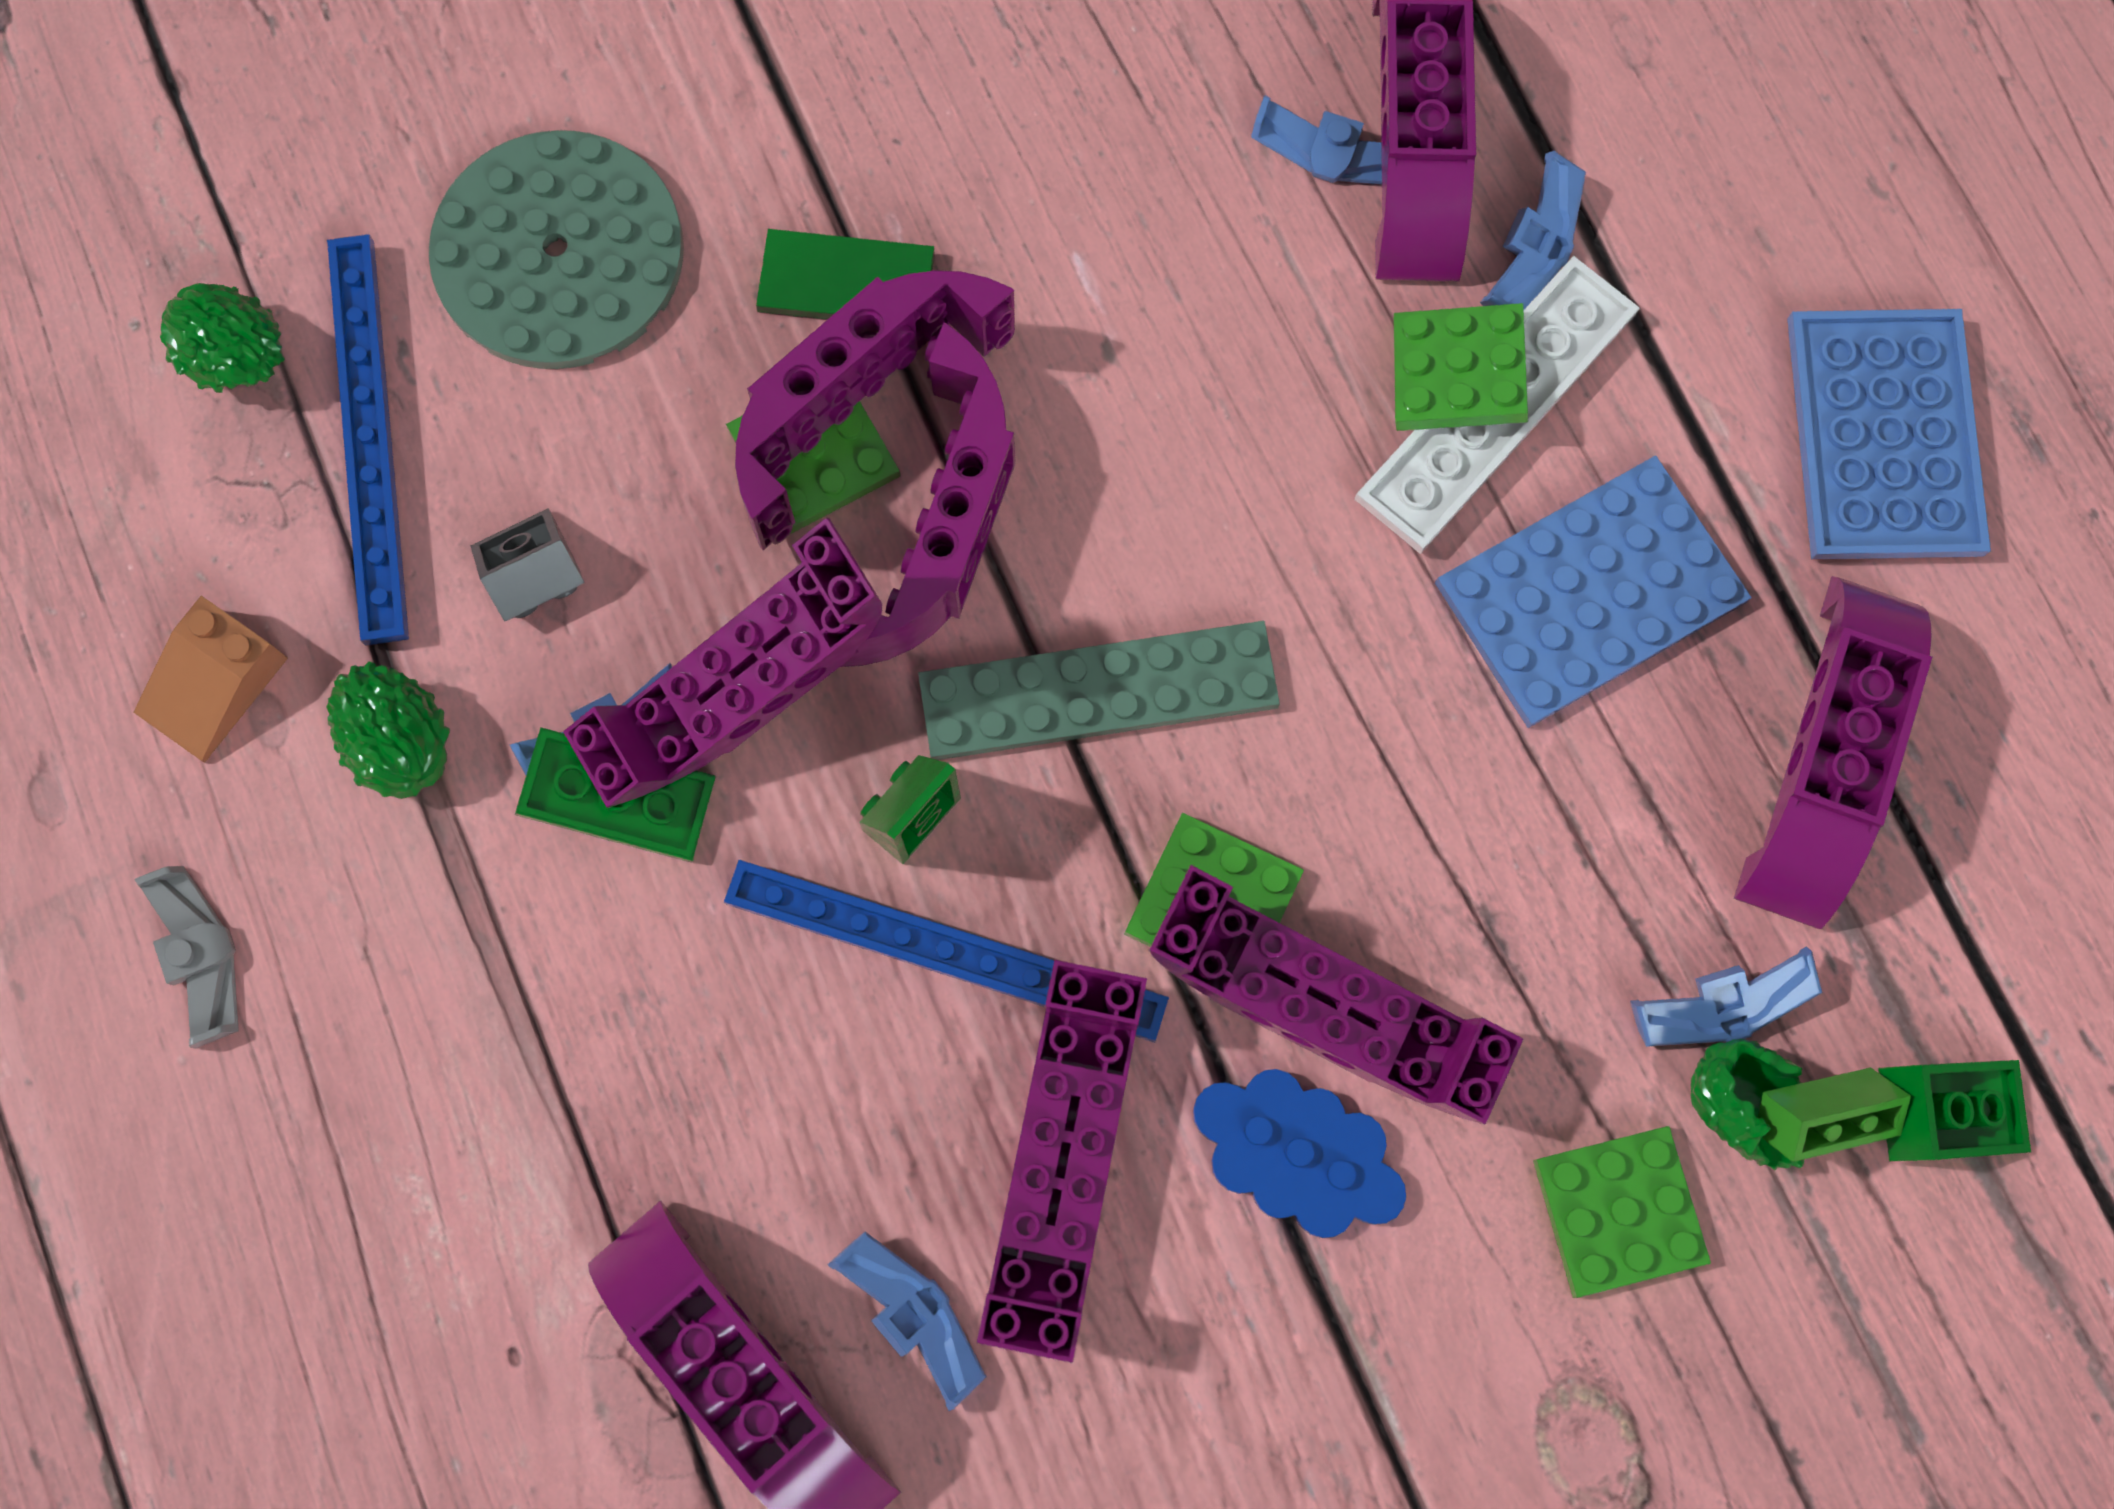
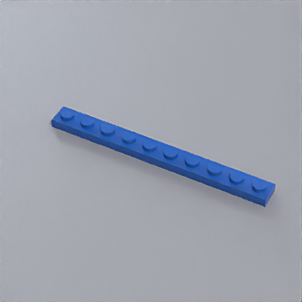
(367, 441)
(907, 938)

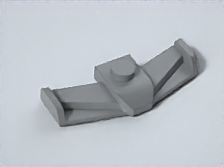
(195, 952)

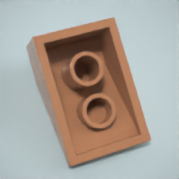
(206, 678)

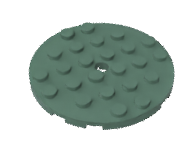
(565, 307)

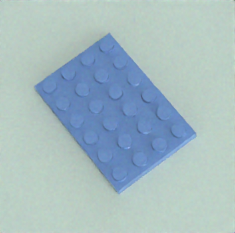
(1887, 434)
(1592, 591)

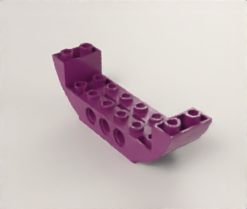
(1426, 138)
(846, 362)
(963, 505)
(735, 677)
(1842, 755)
(1331, 1003)
(1062, 1162)
(730, 1374)

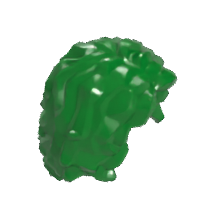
(220, 337)
(387, 730)
(1729, 1095)

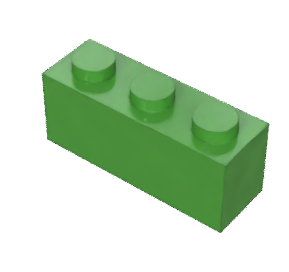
(1833, 1113)

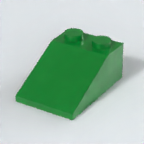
(911, 806)
(1960, 1111)

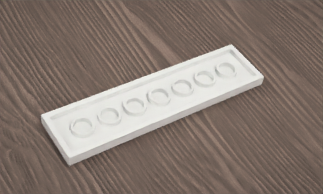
(1444, 467)

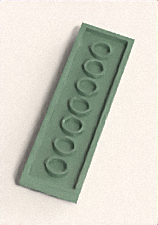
(1098, 690)

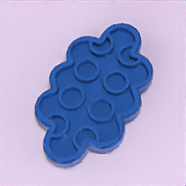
(1299, 1153)

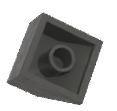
(526, 565)

